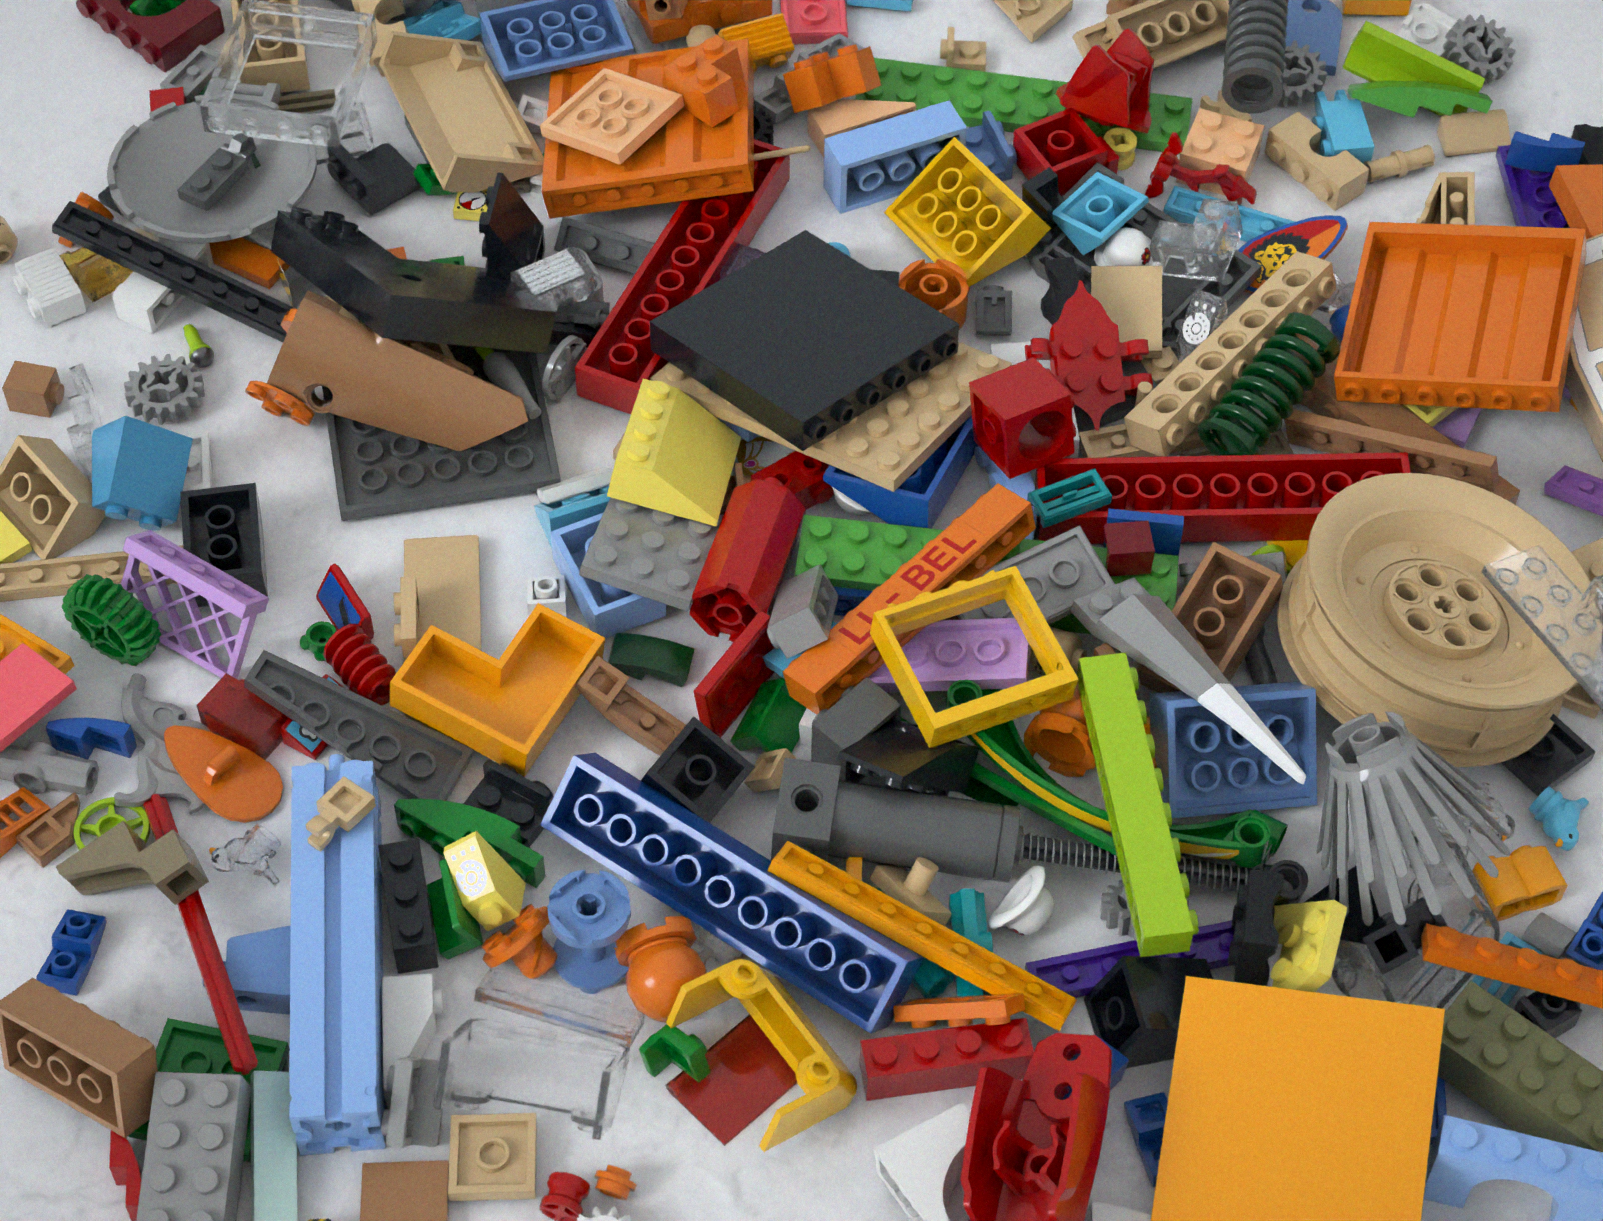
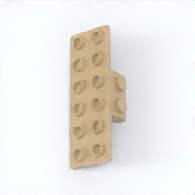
(439, 591)

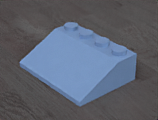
(552, 36)
(1218, 770)

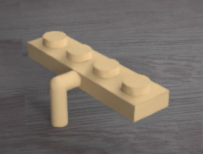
(1114, 440)

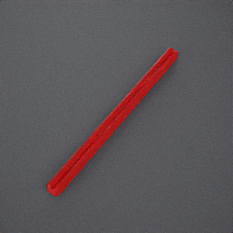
(208, 956)

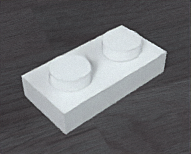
(199, 464)

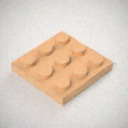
(612, 115)

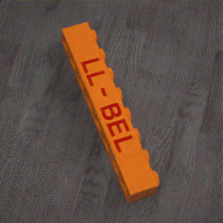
(958, 553)

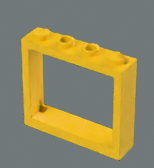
(992, 709)

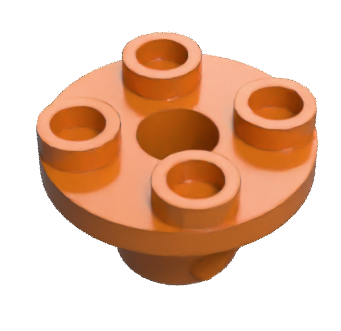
(523, 944)

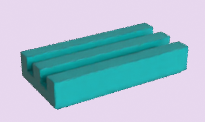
(1073, 501)

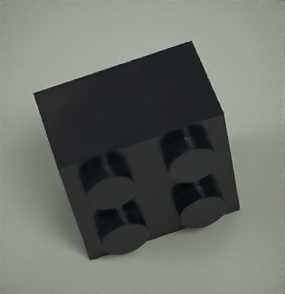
(698, 771)

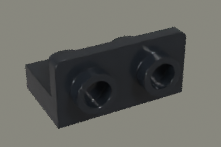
(513, 798)

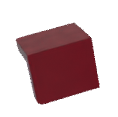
(1129, 548)

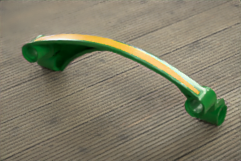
(1243, 837)

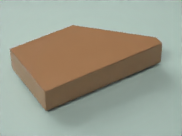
(52, 832)

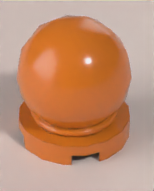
(1062, 738)
(659, 964)

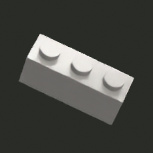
(802, 612)

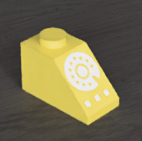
(484, 881)

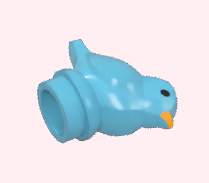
(1558, 817)

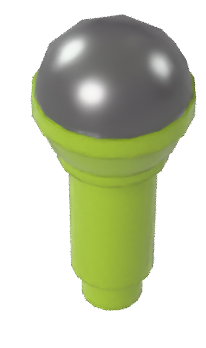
(199, 352)

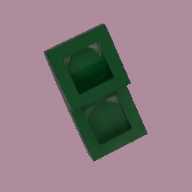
(643, 655)

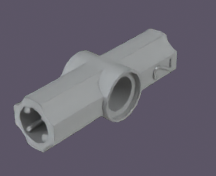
(42, 767)

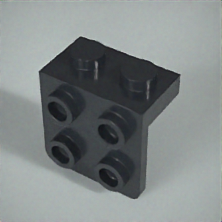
(374, 177)

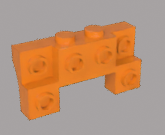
(700, 12)

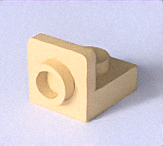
(963, 54)

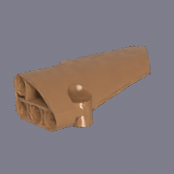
(389, 381)

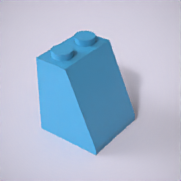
(139, 471)

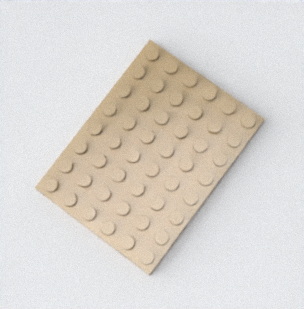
(886, 440)

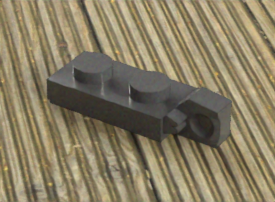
(218, 173)

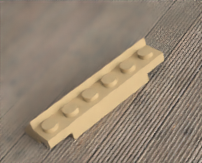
(1165, 26)

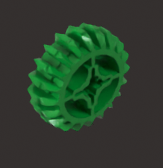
(111, 619)

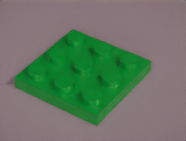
(201, 1049)

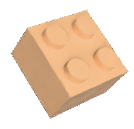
(1221, 140)

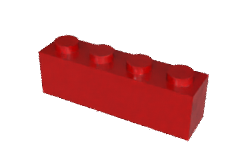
(942, 1058)

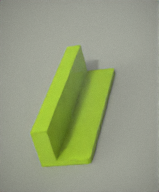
(1387, 57)

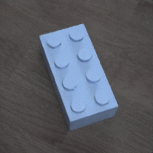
(886, 155)

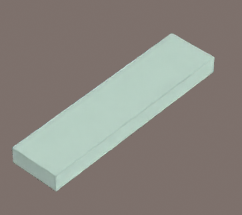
(272, 1149)

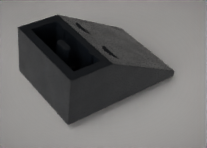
(510, 229)
(905, 760)

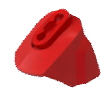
(1113, 84)

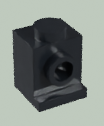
(1549, 1012)

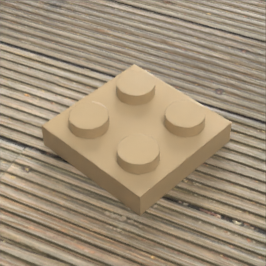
(492, 1157)

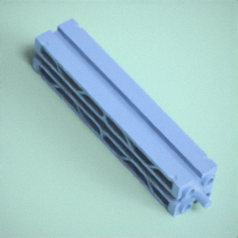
(336, 970)

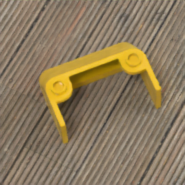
(817, 1067)

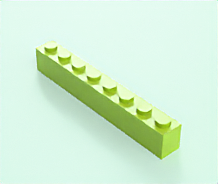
(1135, 806)

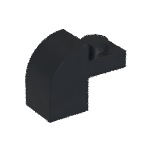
(1395, 943)

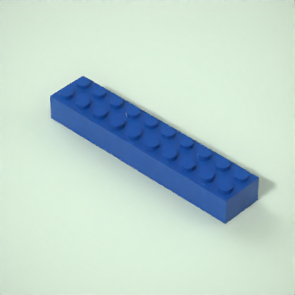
(729, 891)

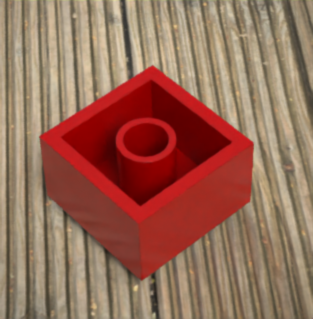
(1059, 143)

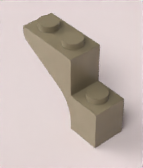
(124, 860)

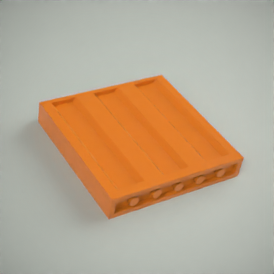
(674, 165)
(1462, 316)

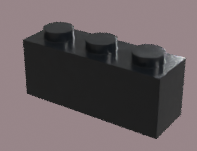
(408, 906)

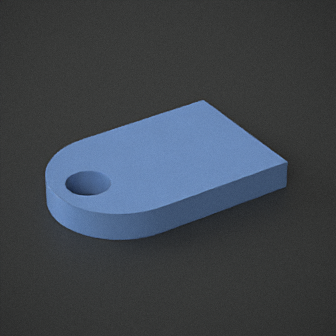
(1316, 29)

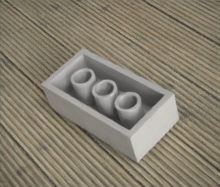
(194, 1147)

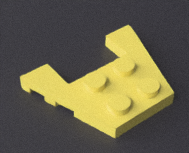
(1308, 942)

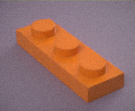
(959, 1010)

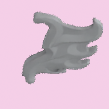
(155, 770)

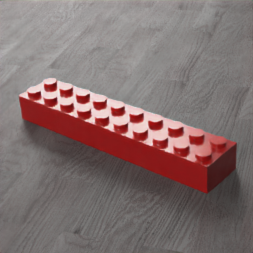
(676, 268)
(1220, 495)

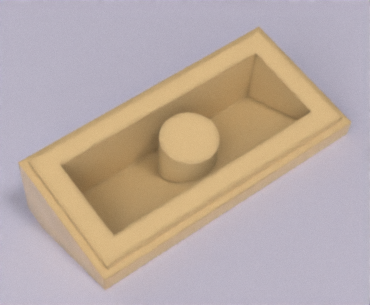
(1473, 132)

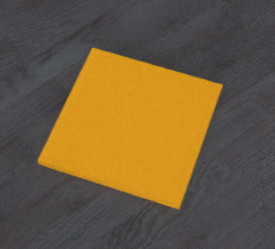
(1297, 1107)

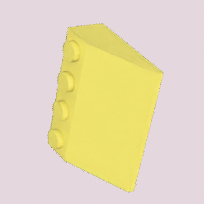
(674, 456)

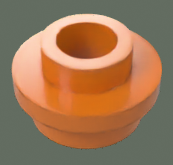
(614, 1182)

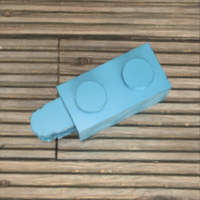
(1342, 126)

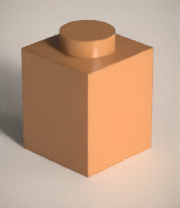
(33, 389)

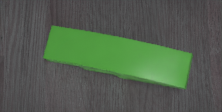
(1407, 96)

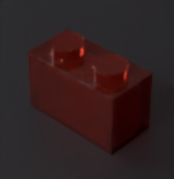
(241, 716)

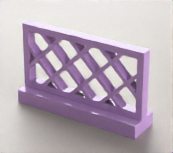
(206, 581)

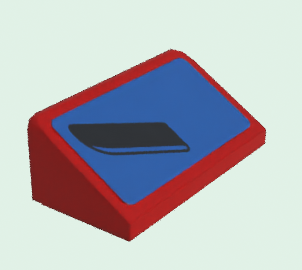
(342, 602)

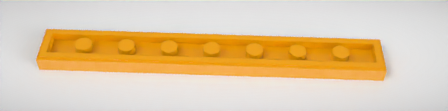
(920, 933)

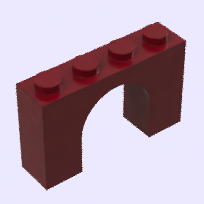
(161, 38)

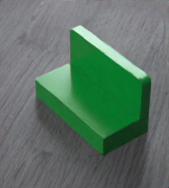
(770, 719)
(454, 925)

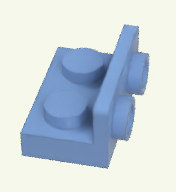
(991, 147)

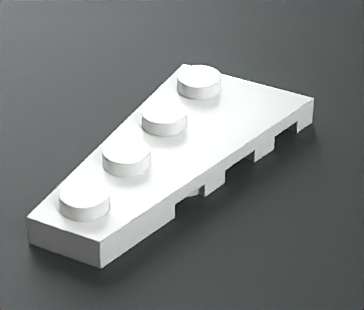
(1427, 28)

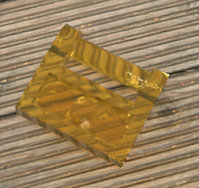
(96, 278)

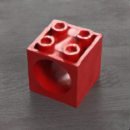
(1022, 417)

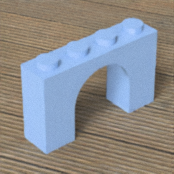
(1476, 1152)

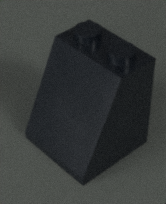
(1141, 1005)

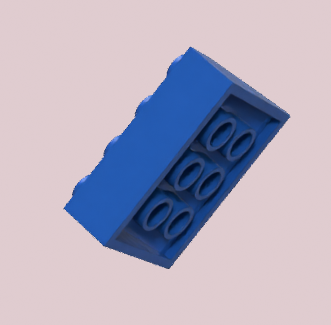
(923, 494)

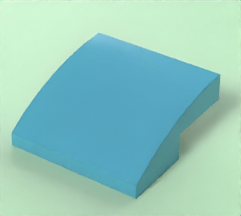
(445, 20)

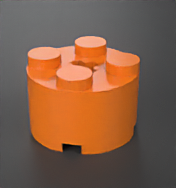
(938, 285)

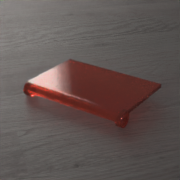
(742, 1083)

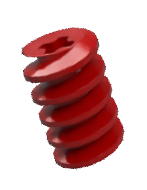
(359, 663)

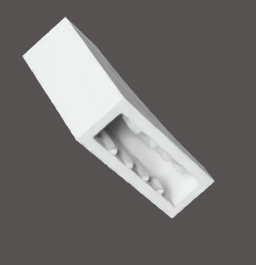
(925, 1164)

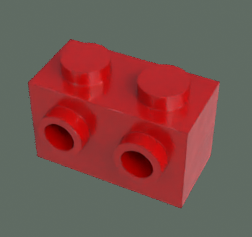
(801, 476)

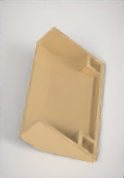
(459, 111)

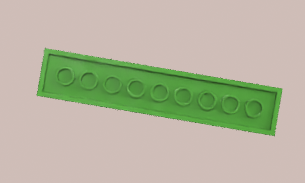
(1011, 99)

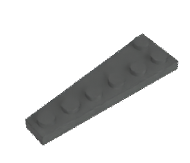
(402, 751)

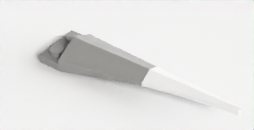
(1153, 636)

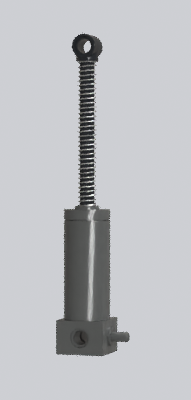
(952, 832)

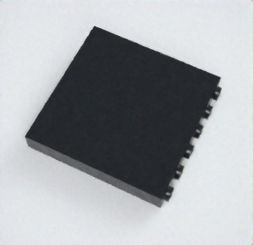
(804, 339)

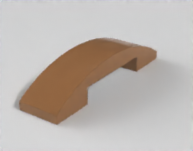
(627, 708)

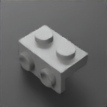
(411, 1110)

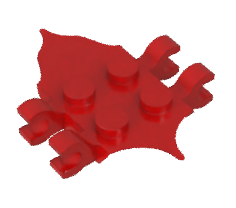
(1089, 357)

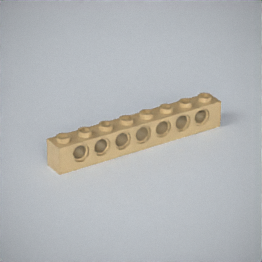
(1209, 371)

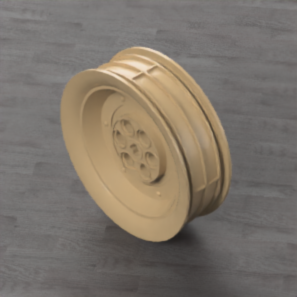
(1406, 623)

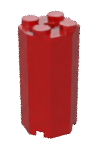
(747, 557)

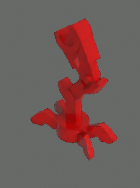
(1232, 186)

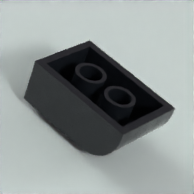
(226, 532)

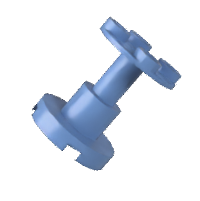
(587, 919)

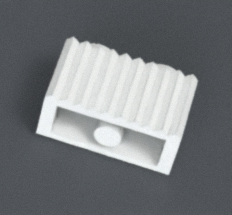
(49, 287)

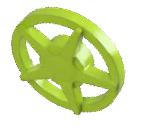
(108, 821)

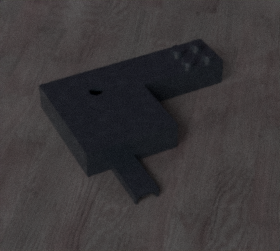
(413, 296)

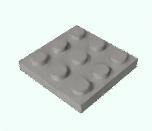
(648, 552)

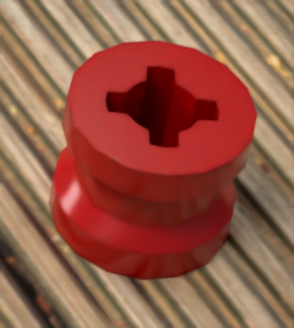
(564, 1196)

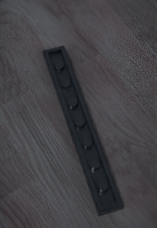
(172, 269)

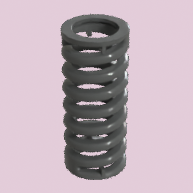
(1254, 54)

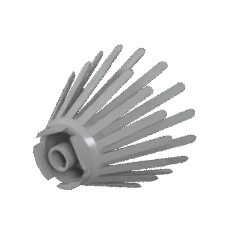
(1388, 774)

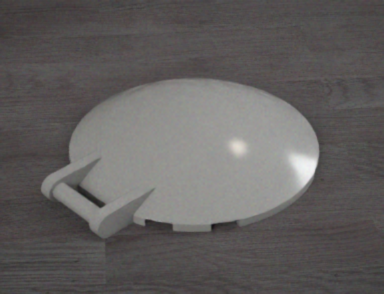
(171, 145)

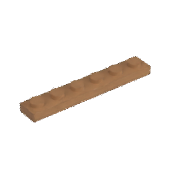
(1424, 455)

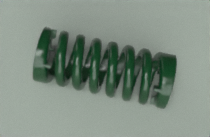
(1226, 417)

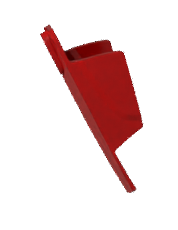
(1027, 1146)

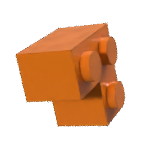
(827, 78)
(707, 79)

